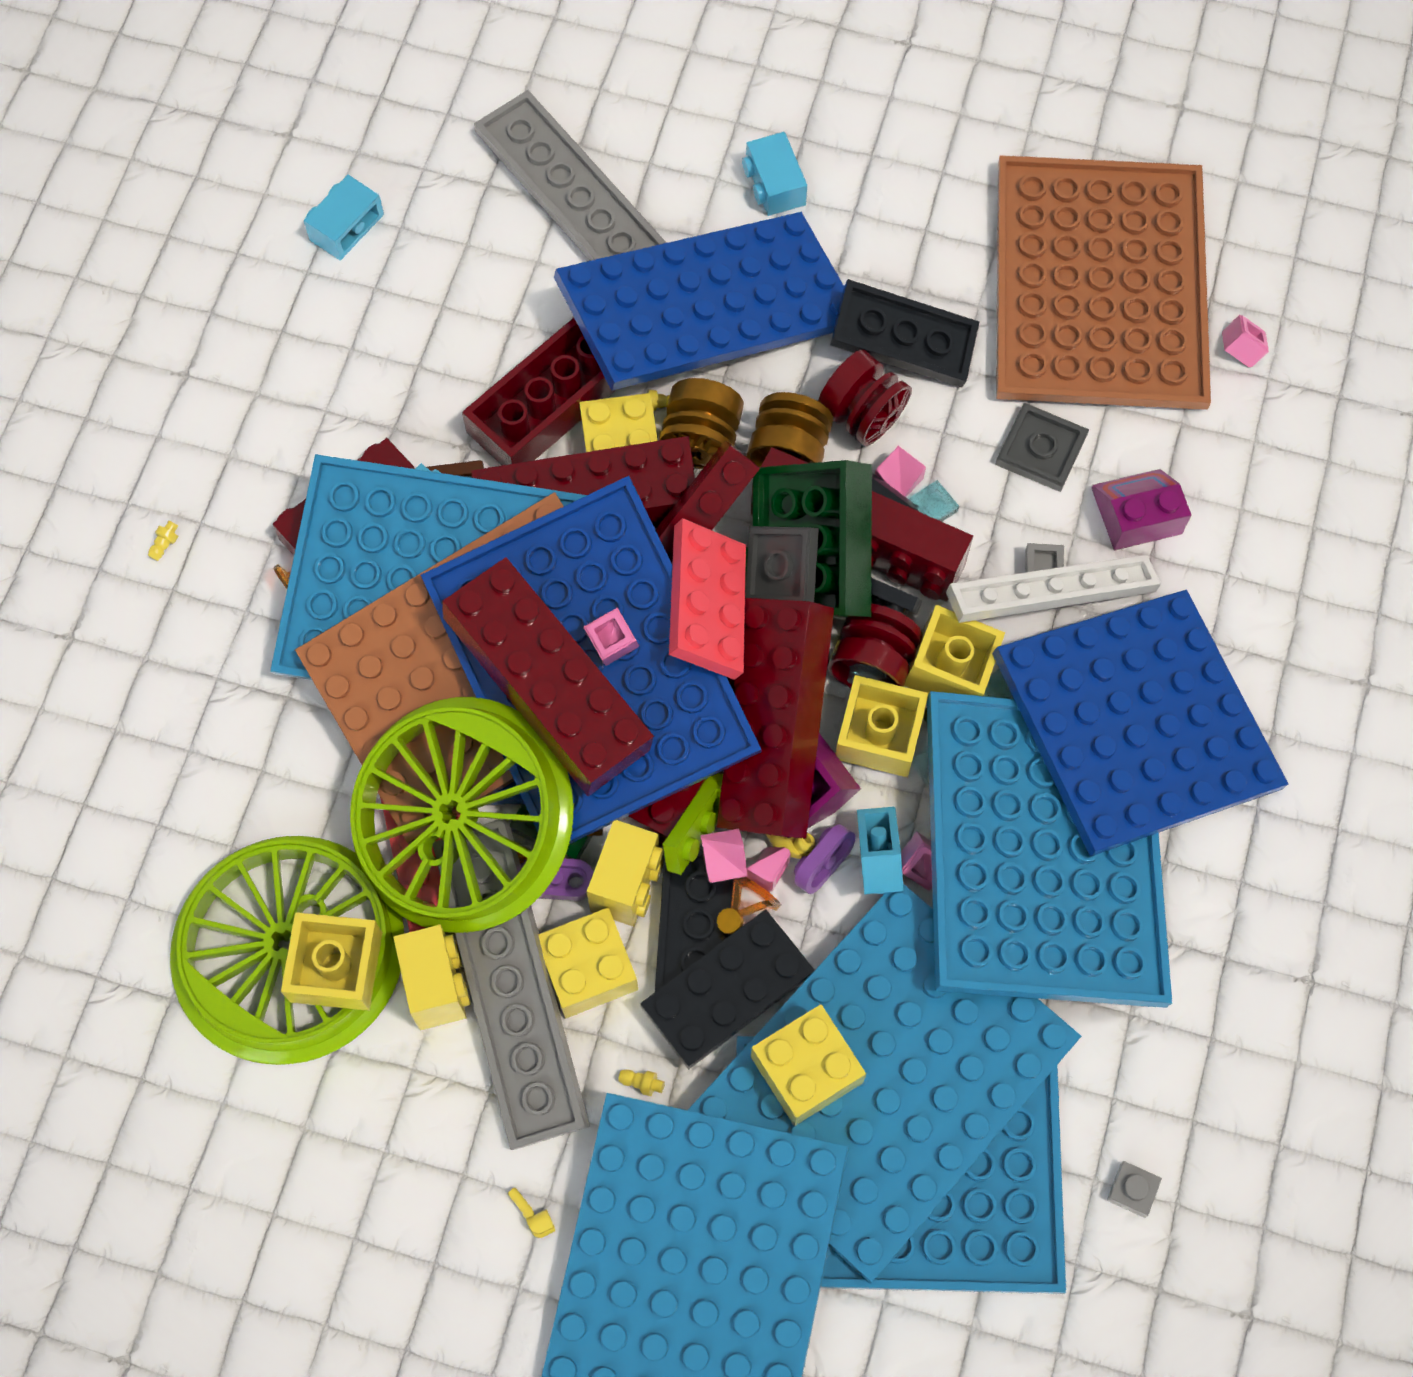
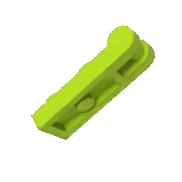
(697, 820)

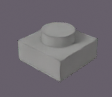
(1043, 556)
(1134, 1189)

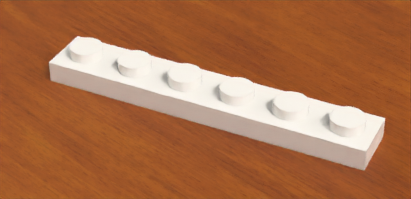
(1052, 588)

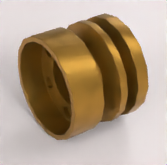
(705, 413)
(792, 426)

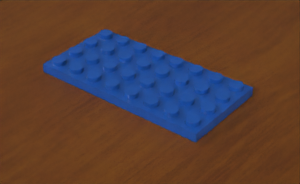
(703, 299)

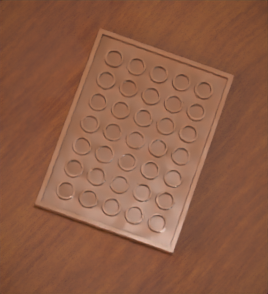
(1101, 283)
(395, 661)

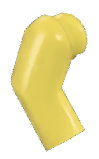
(798, 846)

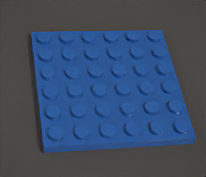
(1139, 721)

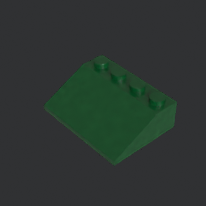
(838, 503)

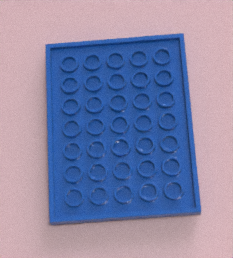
(583, 566)

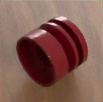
(865, 397)
(882, 641)

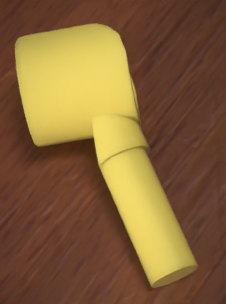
(539, 1223)

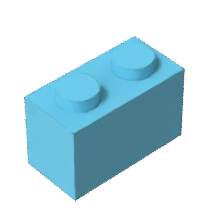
(775, 174)
(343, 217)
(880, 850)

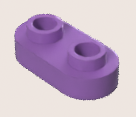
(824, 859)
(560, 888)

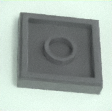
(1042, 447)
(781, 563)

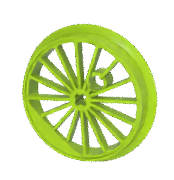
(496, 728)
(222, 1018)

